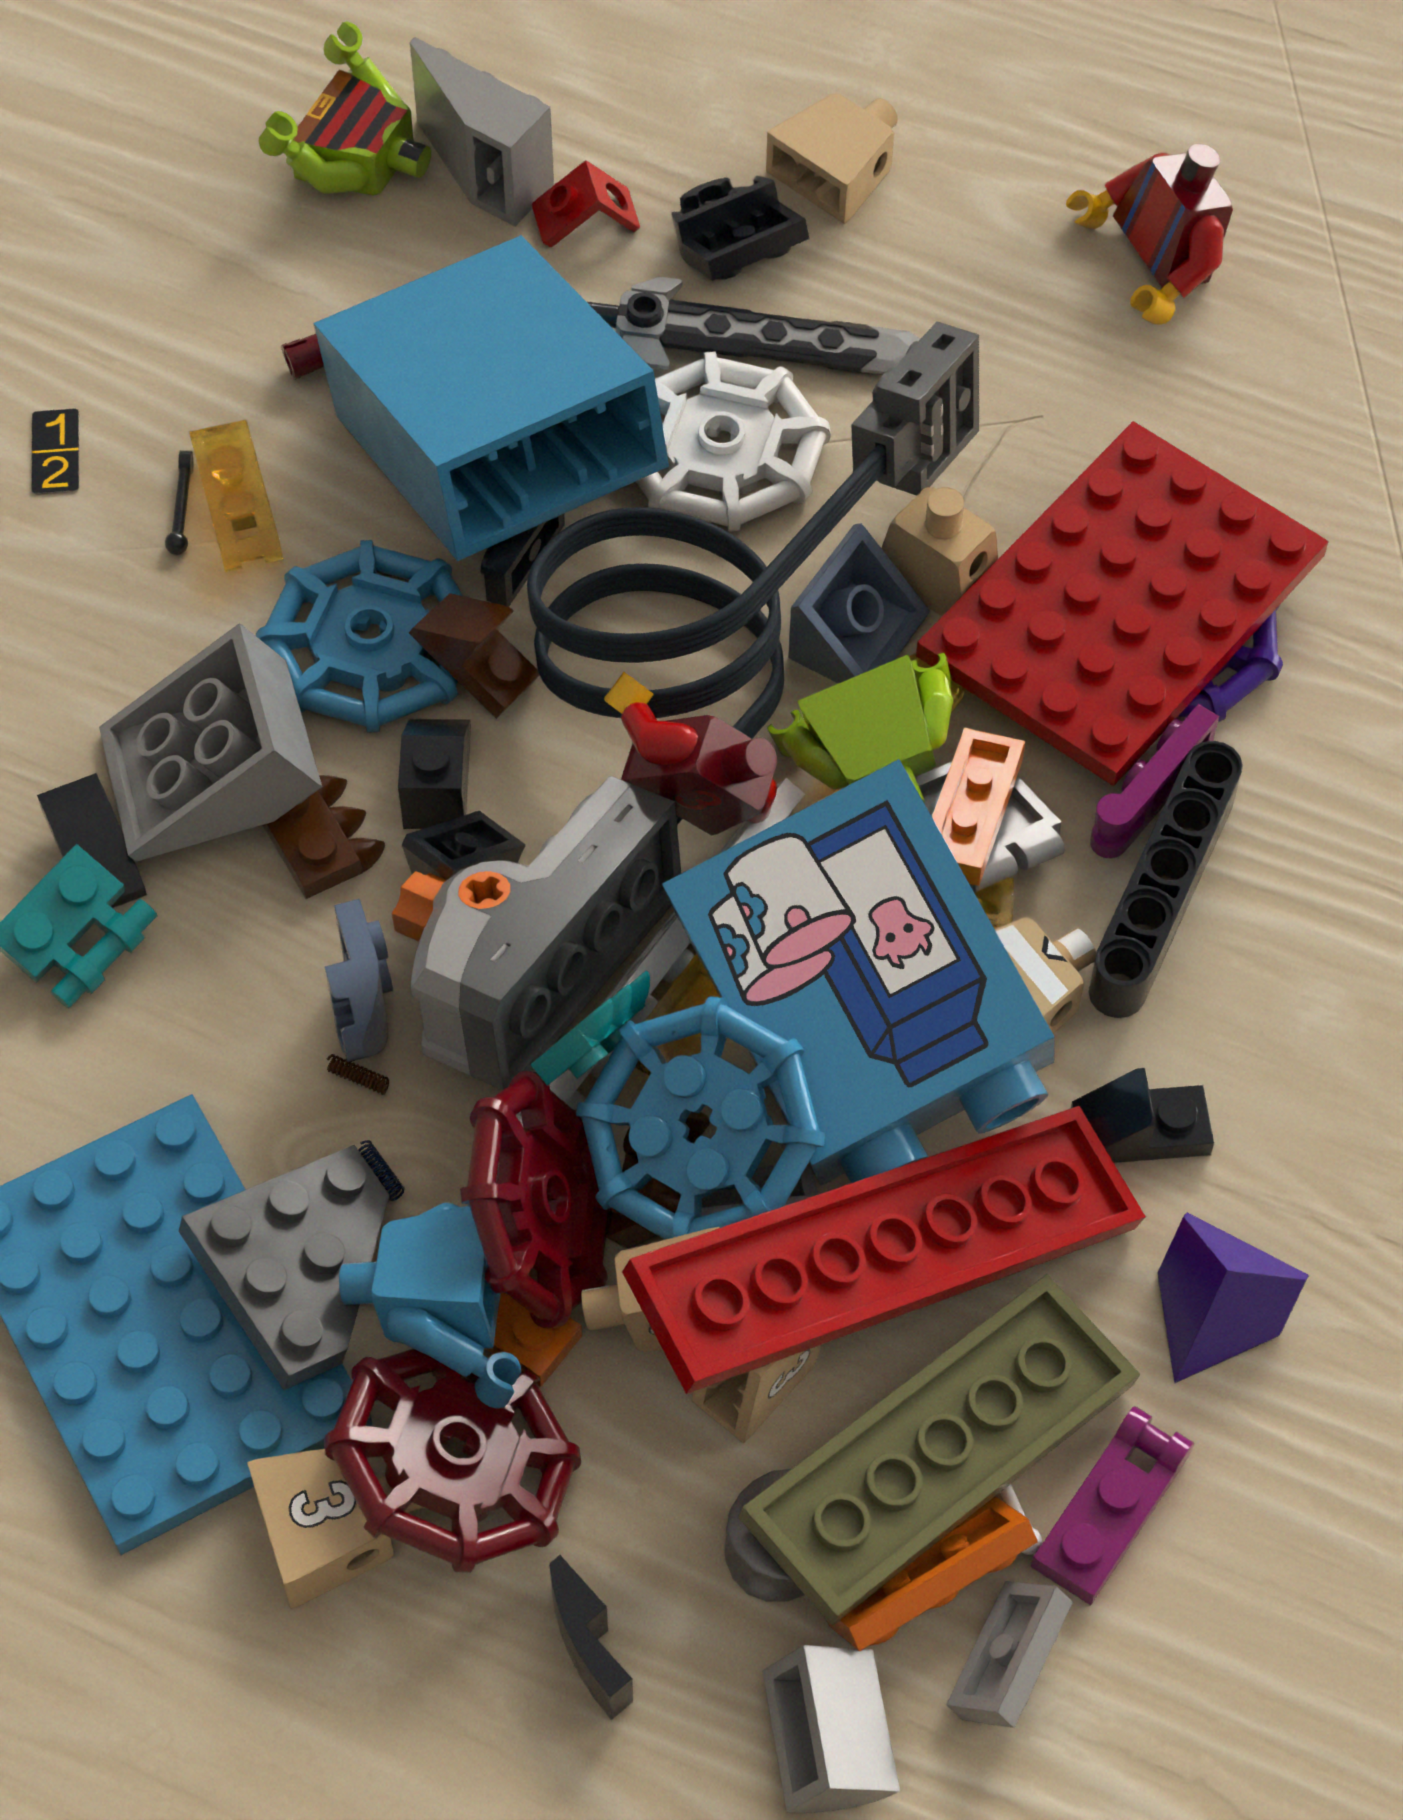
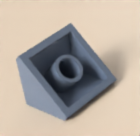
(854, 611)

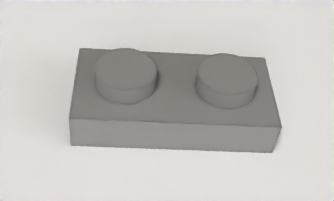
(1009, 1654)

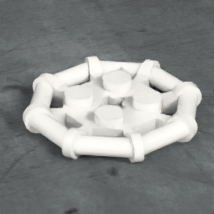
(735, 402)

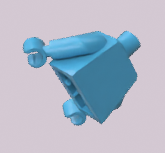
(436, 1296)

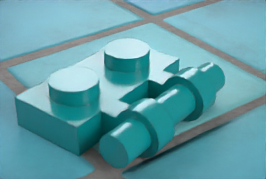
(59, 913)

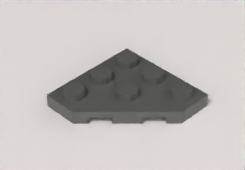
(281, 1256)

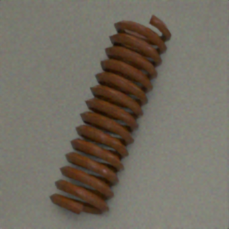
(360, 1077)

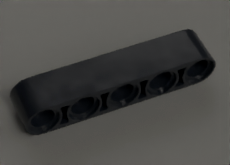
(1162, 901)

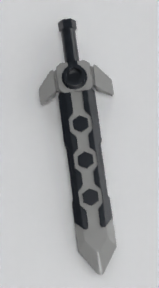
(652, 321)

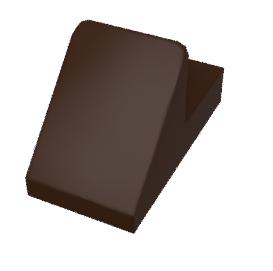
(467, 643)

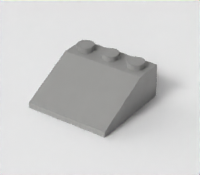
(210, 749)

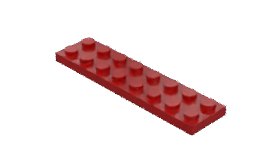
(880, 1248)

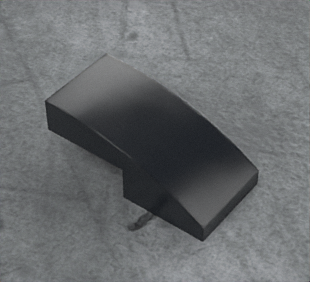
(84, 817)
(581, 1623)

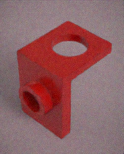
(579, 198)

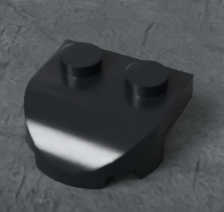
(734, 226)

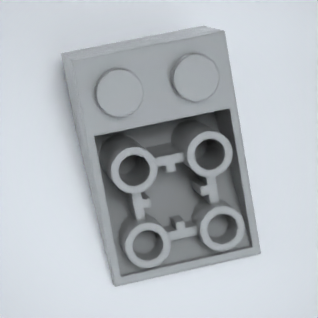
(484, 132)

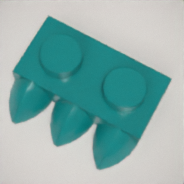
(594, 1035)

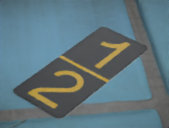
(55, 451)

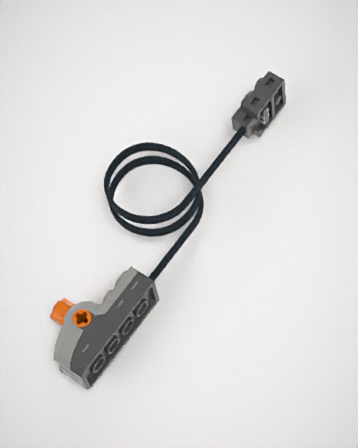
(526, 947)

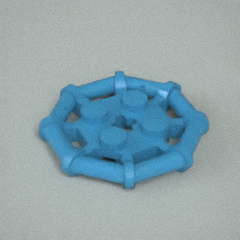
(354, 661)
(686, 1086)

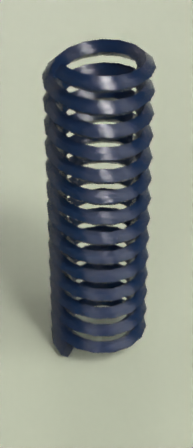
(386, 1168)

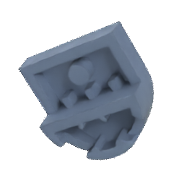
(359, 983)

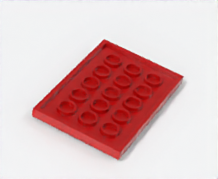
(1122, 601)

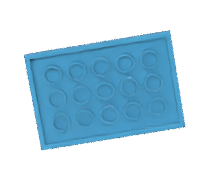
(132, 1335)

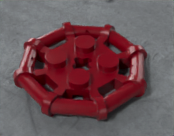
(543, 1200)
(448, 1485)

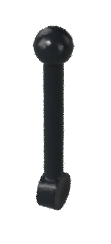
(176, 541)

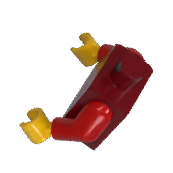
(1171, 217)
(696, 761)

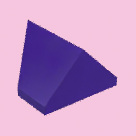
(1221, 1296)

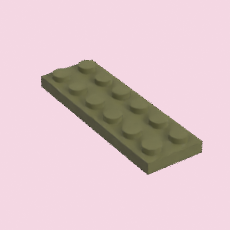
(937, 1448)

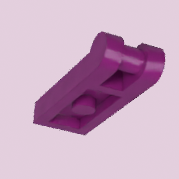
(1148, 785)
(1110, 1507)

